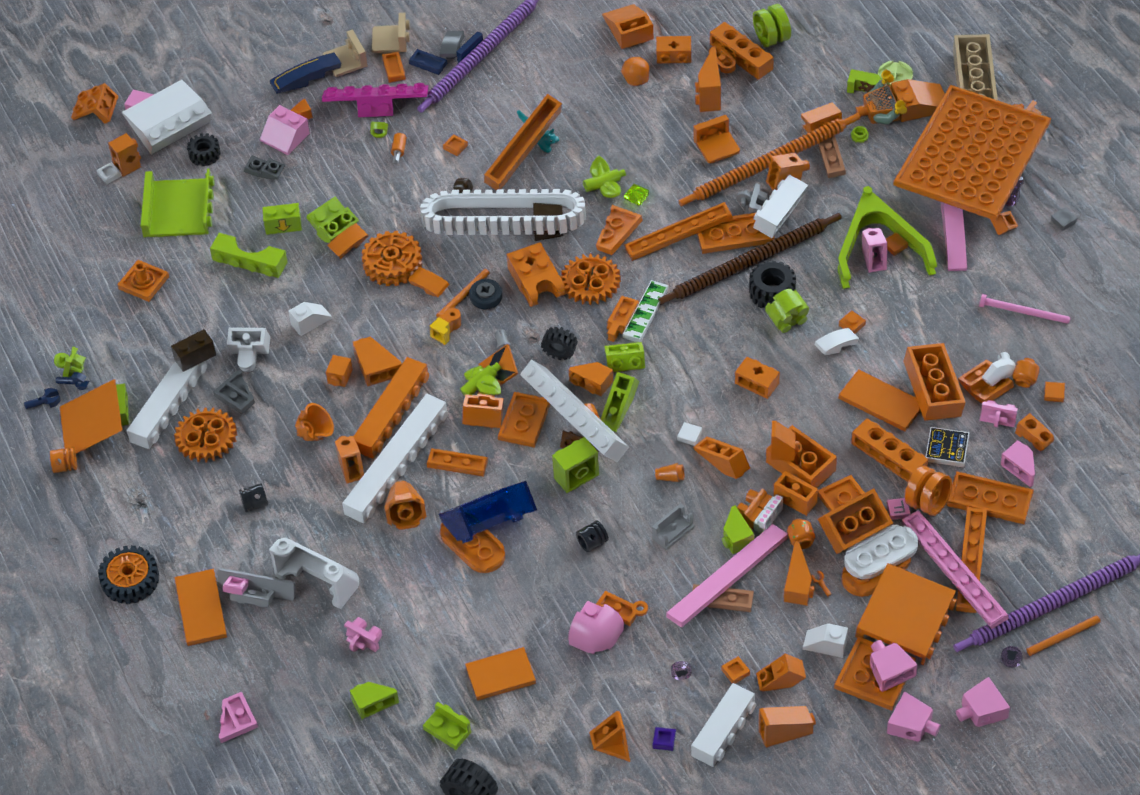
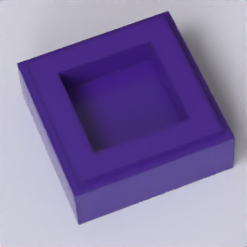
(664, 739)

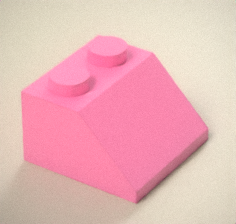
(284, 130)

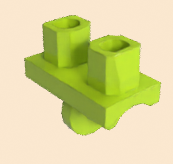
(70, 364)

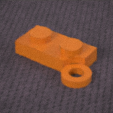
(624, 608)

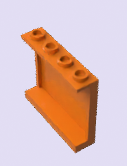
(907, 612)

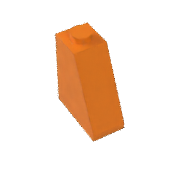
(375, 361)
(784, 724)

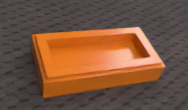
(393, 67)

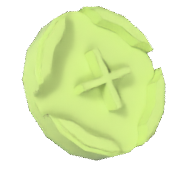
(899, 70)

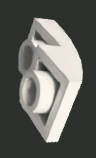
(835, 341)

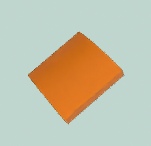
(979, 389)

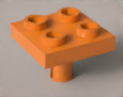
(143, 280)

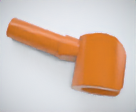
(821, 583)

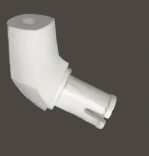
(999, 370)

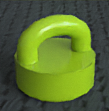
(378, 125)

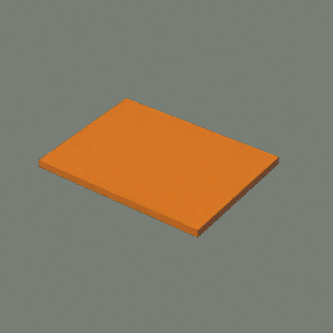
(972, 152)

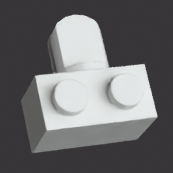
(247, 344)

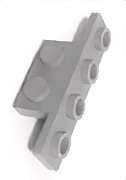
(260, 589)

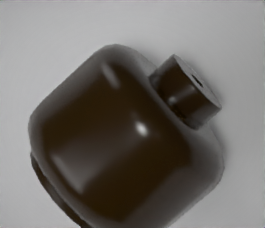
(463, 184)

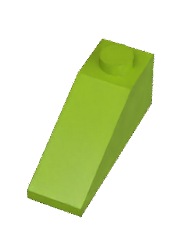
(619, 400)

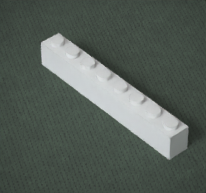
(574, 411)
(395, 458)

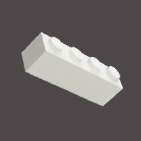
(780, 205)
(723, 725)

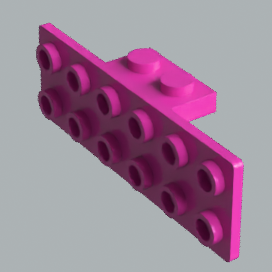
(376, 100)

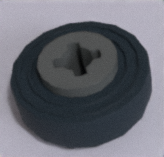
(485, 294)

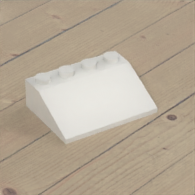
(167, 116)

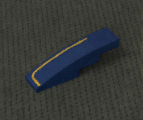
(301, 74)

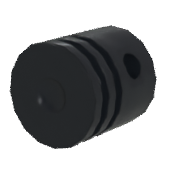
(248, 497)
(592, 536)

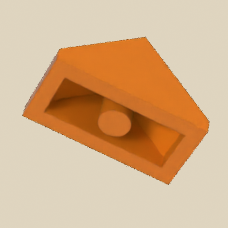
(610, 737)

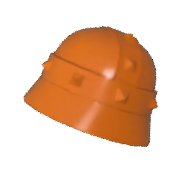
(314, 423)

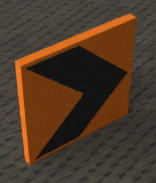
(505, 360)

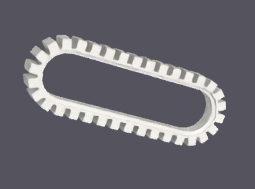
(502, 223)

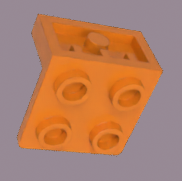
(97, 100)

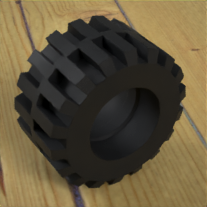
(770, 274)
(467, 779)

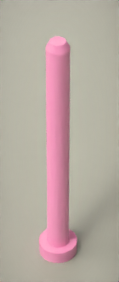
(1022, 309)

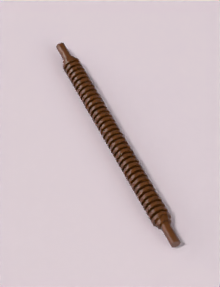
(749, 258)

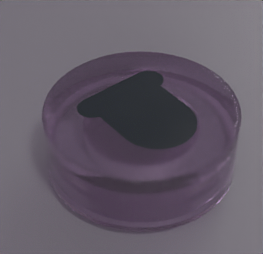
(1011, 656)
(681, 670)

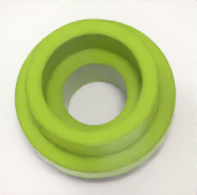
(859, 134)

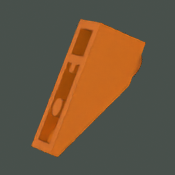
(724, 457)
(799, 580)

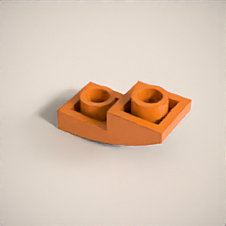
(347, 240)
(428, 281)

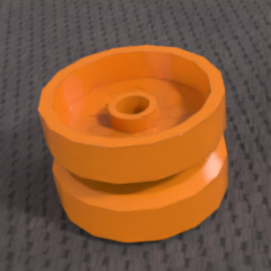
(928, 490)

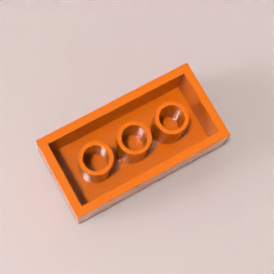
(934, 381)

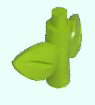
(604, 178)
(482, 380)

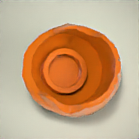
(635, 71)

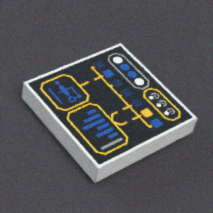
(947, 446)

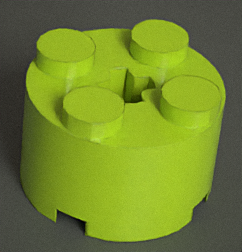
(787, 310)

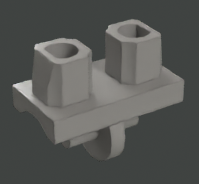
(751, 198)

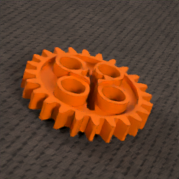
(602, 284)
(217, 435)

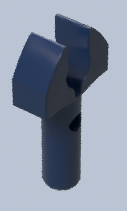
(77, 379)
(45, 399)

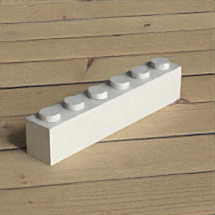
(163, 404)

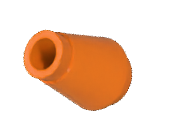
(670, 473)

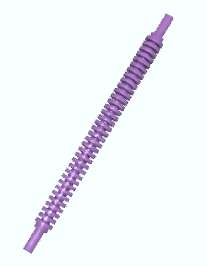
(478, 53)
(1052, 601)

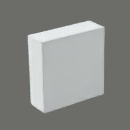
(109, 173)
(689, 434)

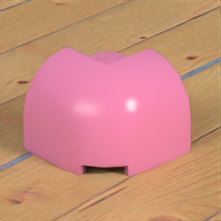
(595, 628)

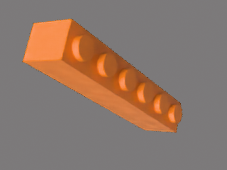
(522, 142)
(390, 407)

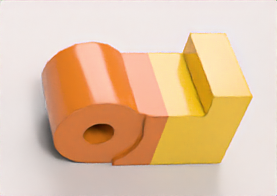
(445, 324)

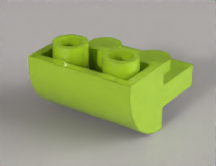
(331, 219)

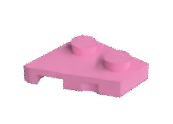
(235, 717)

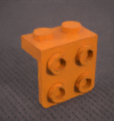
(715, 139)

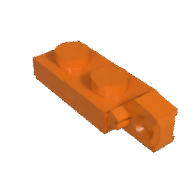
(620, 317)

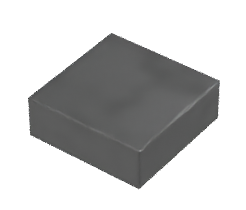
(1063, 218)

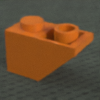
(592, 377)
(781, 673)

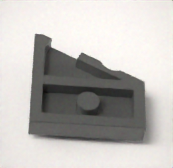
(235, 393)

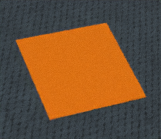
(91, 417)

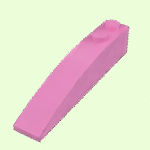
(954, 237)

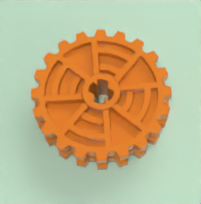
(391, 258)

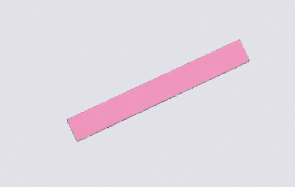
(956, 570)
(726, 575)

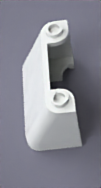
(294, 558)

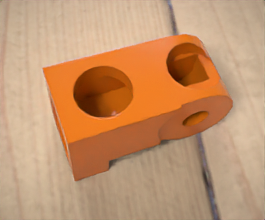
(1034, 432)

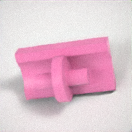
(998, 414)
(360, 638)

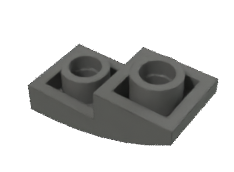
(451, 44)
(265, 169)

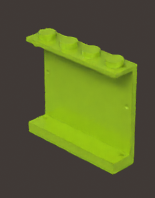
(177, 206)

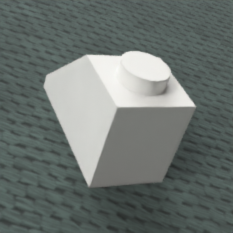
(308, 317)
(827, 640)

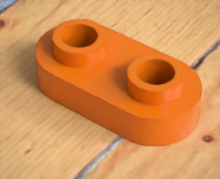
(725, 60)

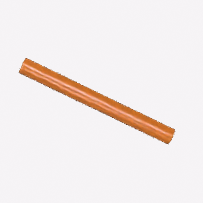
(462, 294)
(1063, 635)

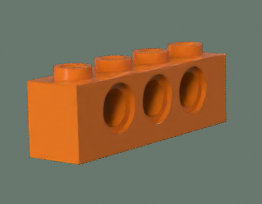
(744, 51)
(887, 449)

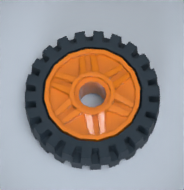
(115, 577)

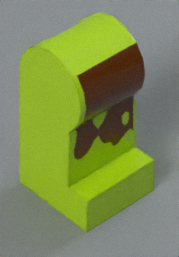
(861, 81)

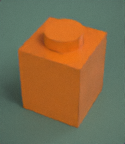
(339, 371)

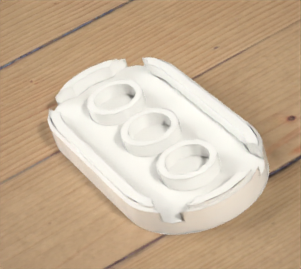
(886, 546)

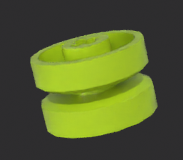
(771, 25)

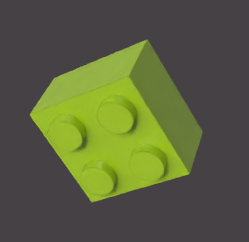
(575, 464)

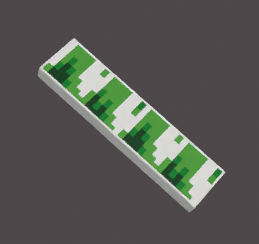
(645, 311)

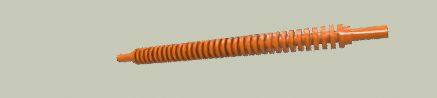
(763, 162)

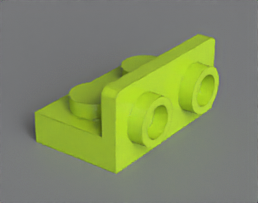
(625, 356)
(448, 726)

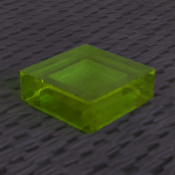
(636, 194)

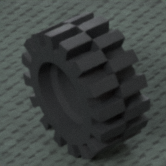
(203, 156)
(559, 343)

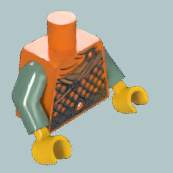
(880, 102)

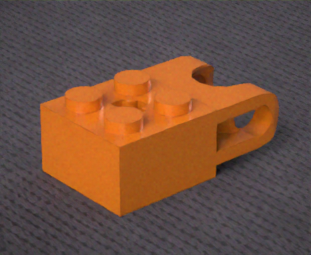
(534, 273)

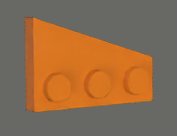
(617, 229)

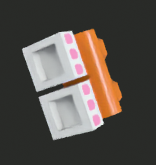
(762, 509)

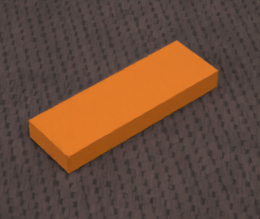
(457, 462)

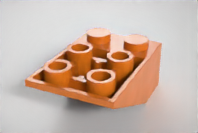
(629, 25)

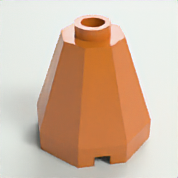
(404, 506)

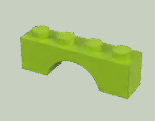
(268, 261)

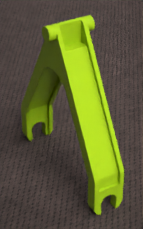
(875, 211)

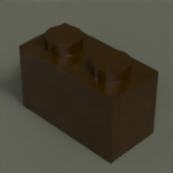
(193, 350)

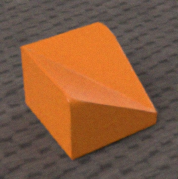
(303, 109)
(1004, 223)

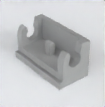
(672, 527)

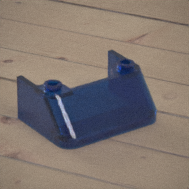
(488, 511)

